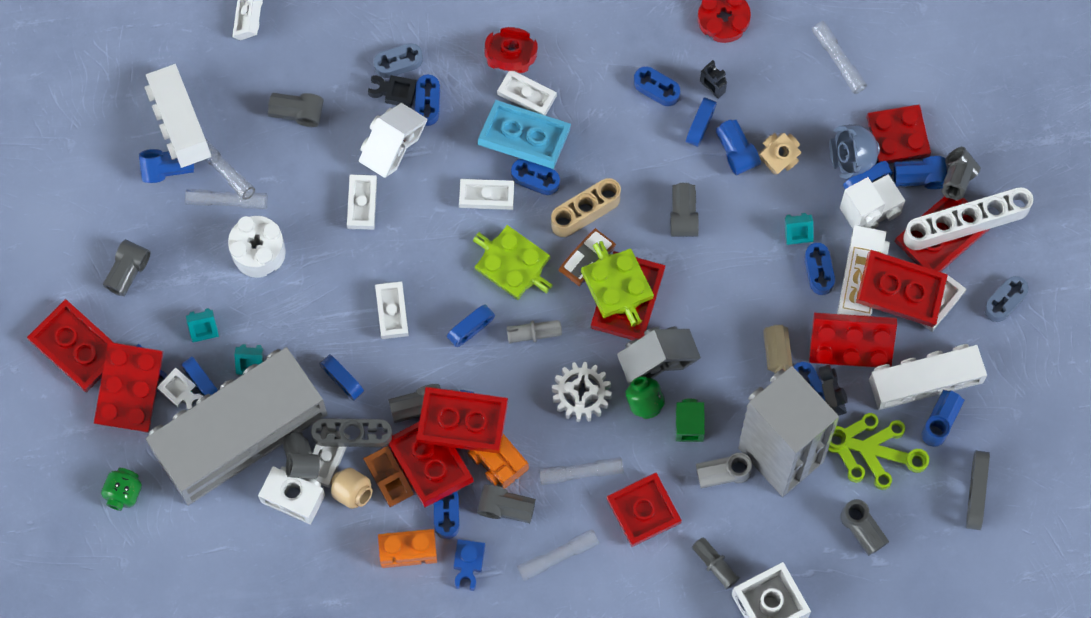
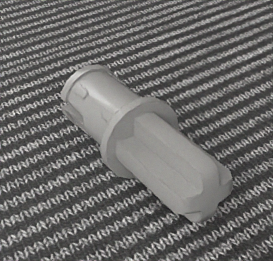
(534, 331)

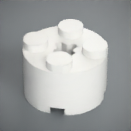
(253, 232)

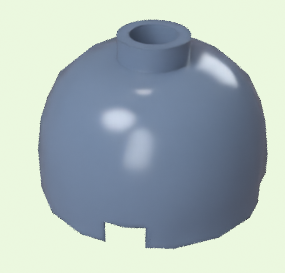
(853, 150)

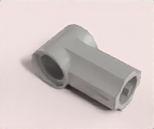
(720, 471)

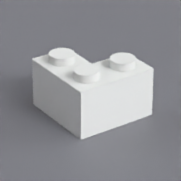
(390, 137)
(870, 203)

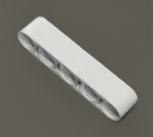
(977, 210)

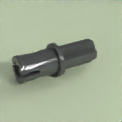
(715, 562)

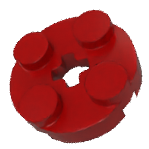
(718, 29)
(516, 60)

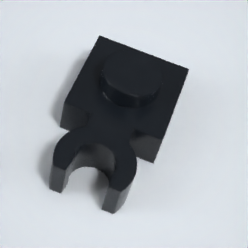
(714, 79)
(396, 91)
(834, 395)

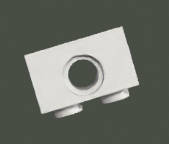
(301, 507)

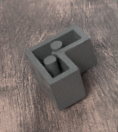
(658, 352)

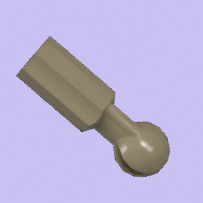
(777, 348)

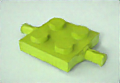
(512, 262)
(617, 283)

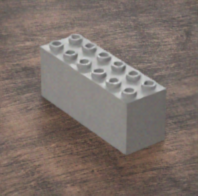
(236, 425)
(787, 430)

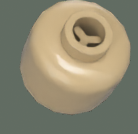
(351, 488)

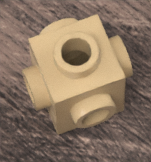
(770, 156)

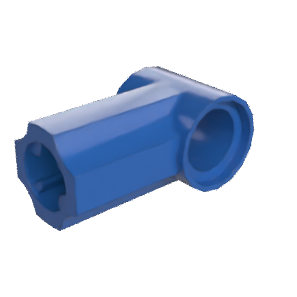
(740, 154)
(157, 165)
(926, 173)
(942, 417)

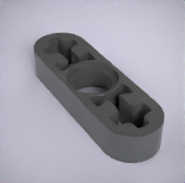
(331, 441)
(977, 490)

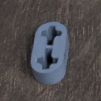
(398, 60)
(1010, 303)

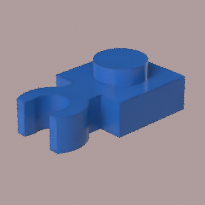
(468, 559)

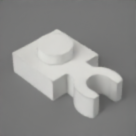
(179, 389)

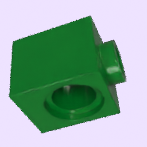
(690, 421)

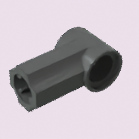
(303, 109)
(961, 170)
(684, 217)
(128, 262)
(409, 405)
(300, 460)
(498, 503)
(865, 529)

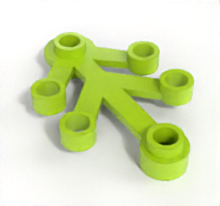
(871, 449)

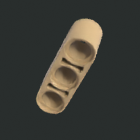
(579, 218)

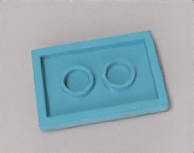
(524, 134)

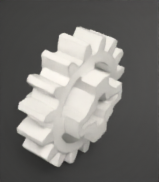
(592, 392)

